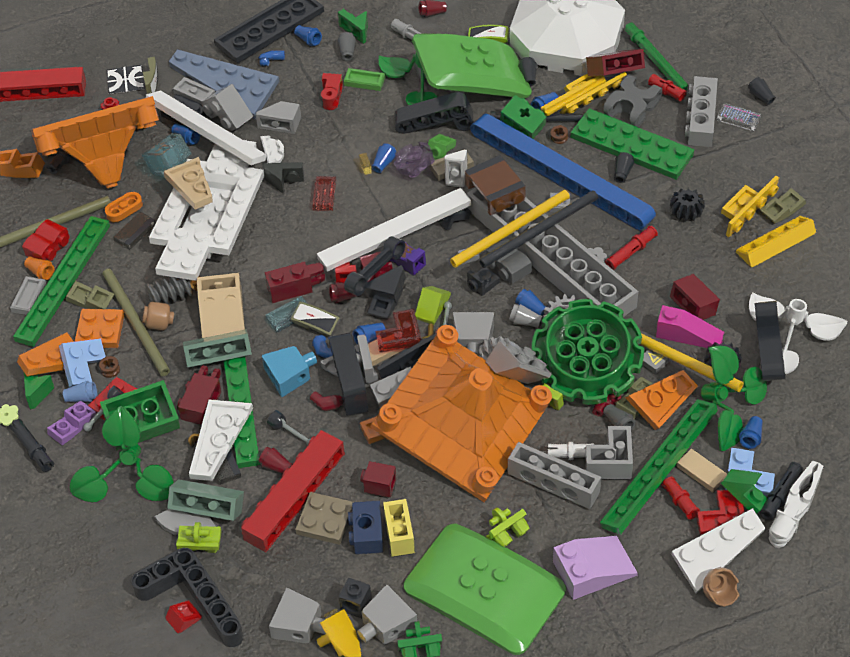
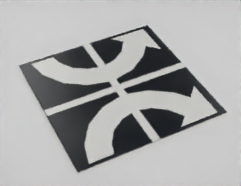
(125, 79)

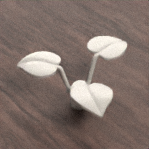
(822, 325)

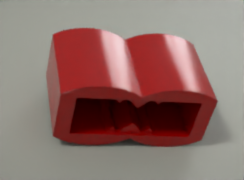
(46, 241)

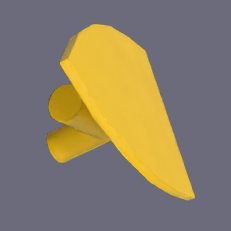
(341, 634)

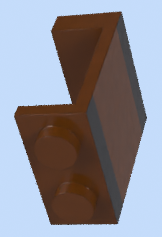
(496, 183)

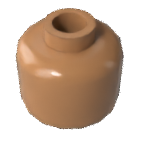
(157, 316)

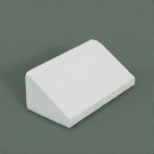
(455, 168)

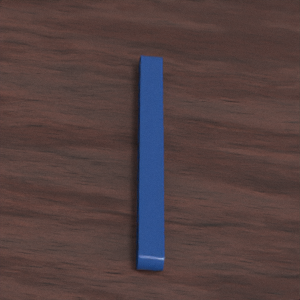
(563, 171)

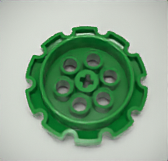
(592, 383)

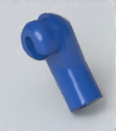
(271, 55)

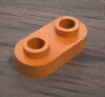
(123, 206)

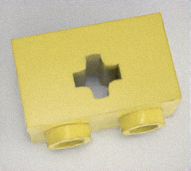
(398, 527)

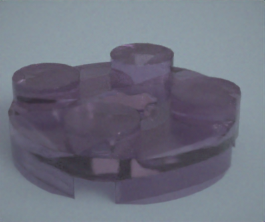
(414, 159)

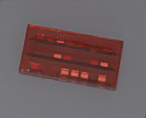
(324, 193)

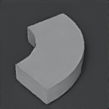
(172, 519)

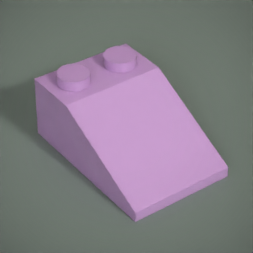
(592, 564)

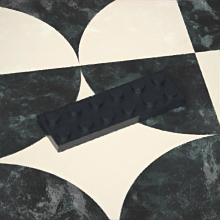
(266, 27)

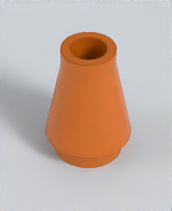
(40, 268)

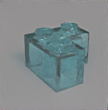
(166, 154)

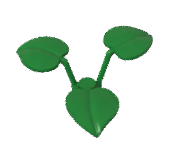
(396, 68)
(724, 365)
(123, 431)

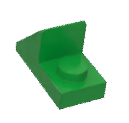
(355, 25)
(37, 389)
(741, 486)

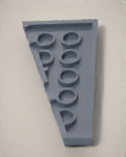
(251, 84)

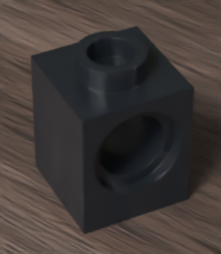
(354, 597)

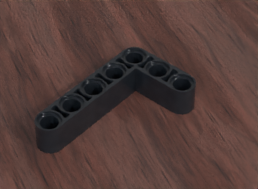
(186, 573)

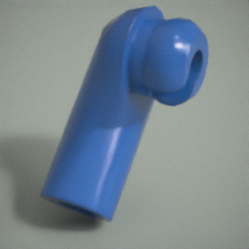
(321, 347)

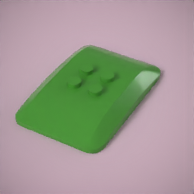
(470, 65)
(485, 588)

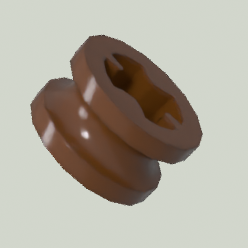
(559, 130)
(107, 361)

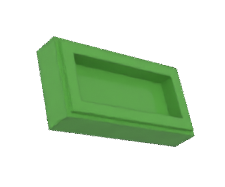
(364, 79)

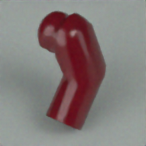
(326, 403)
(599, 408)

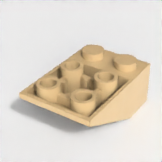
(220, 304)

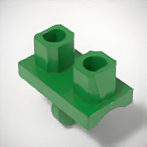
(431, 642)

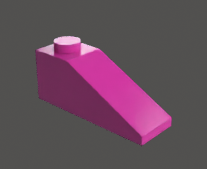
(686, 328)

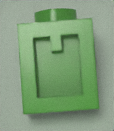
(441, 145)

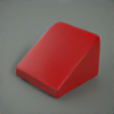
(182, 616)

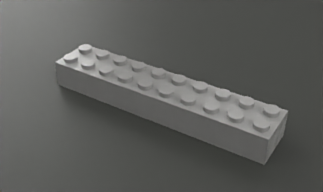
(561, 257)

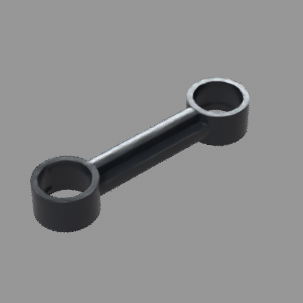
(357, 282)

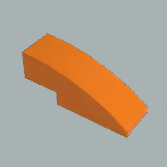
(20, 165)

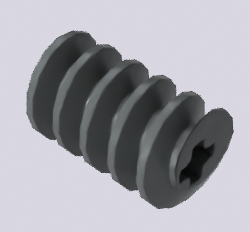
(168, 290)

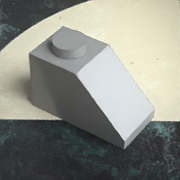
(279, 117)

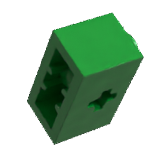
(523, 117)

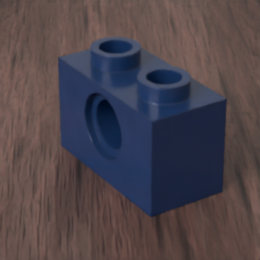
(366, 515)

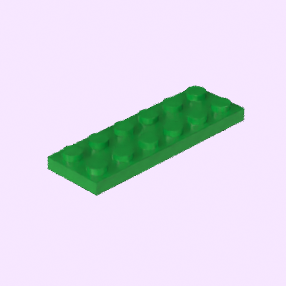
(646, 147)

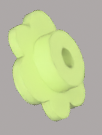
(8, 414)

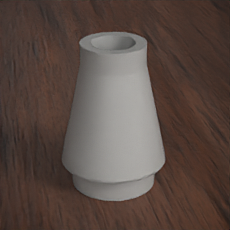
(524, 316)

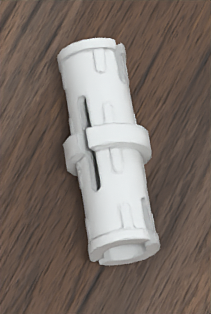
(567, 450)

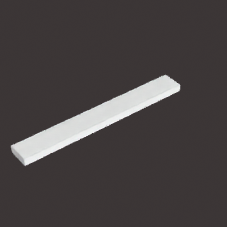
(207, 128)
(397, 227)

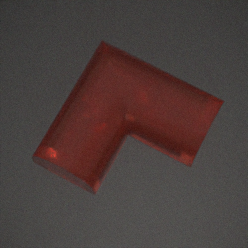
(403, 336)

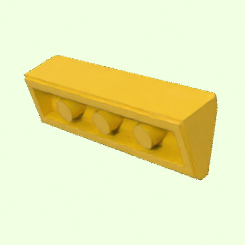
(777, 240)

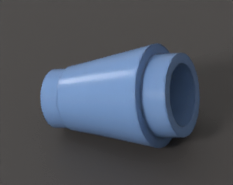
(82, 392)

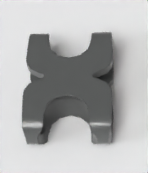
(632, 100)

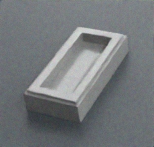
(27, 295)

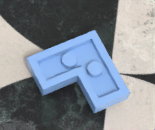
(76, 359)
(743, 460)

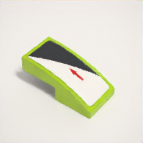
(494, 32)

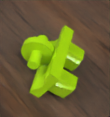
(515, 522)
(199, 537)

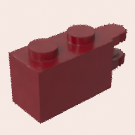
(293, 280)
(198, 393)

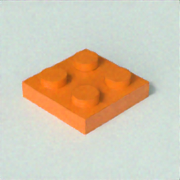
(100, 324)

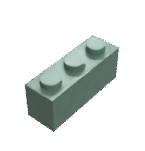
(217, 348)
(205, 499)

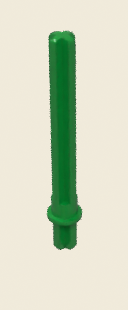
(637, 36)

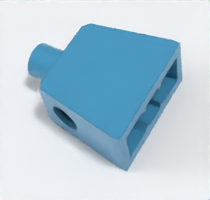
(288, 368)

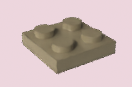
(324, 518)

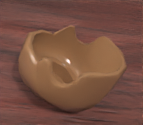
(721, 586)

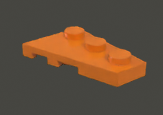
(44, 357)
(663, 398)

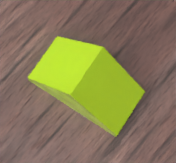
(431, 304)

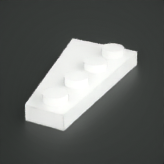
(218, 433)
(717, 547)

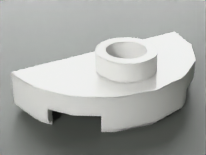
(273, 149)

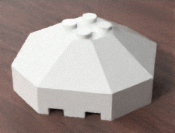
(566, 31)

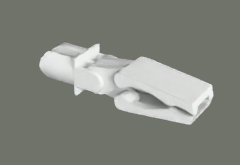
(787, 522)

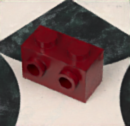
(694, 297)

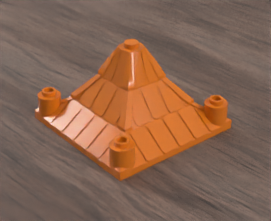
(98, 137)
(460, 414)

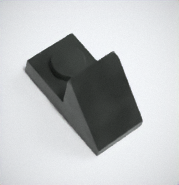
(279, 173)

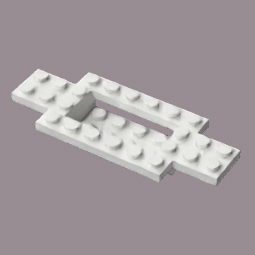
(209, 227)

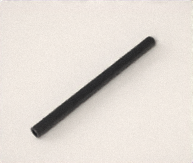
(538, 229)

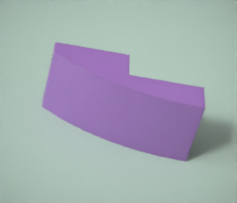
(72, 423)

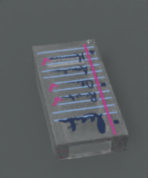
(739, 117)

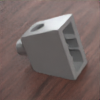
(473, 328)
(386, 617)
(296, 618)

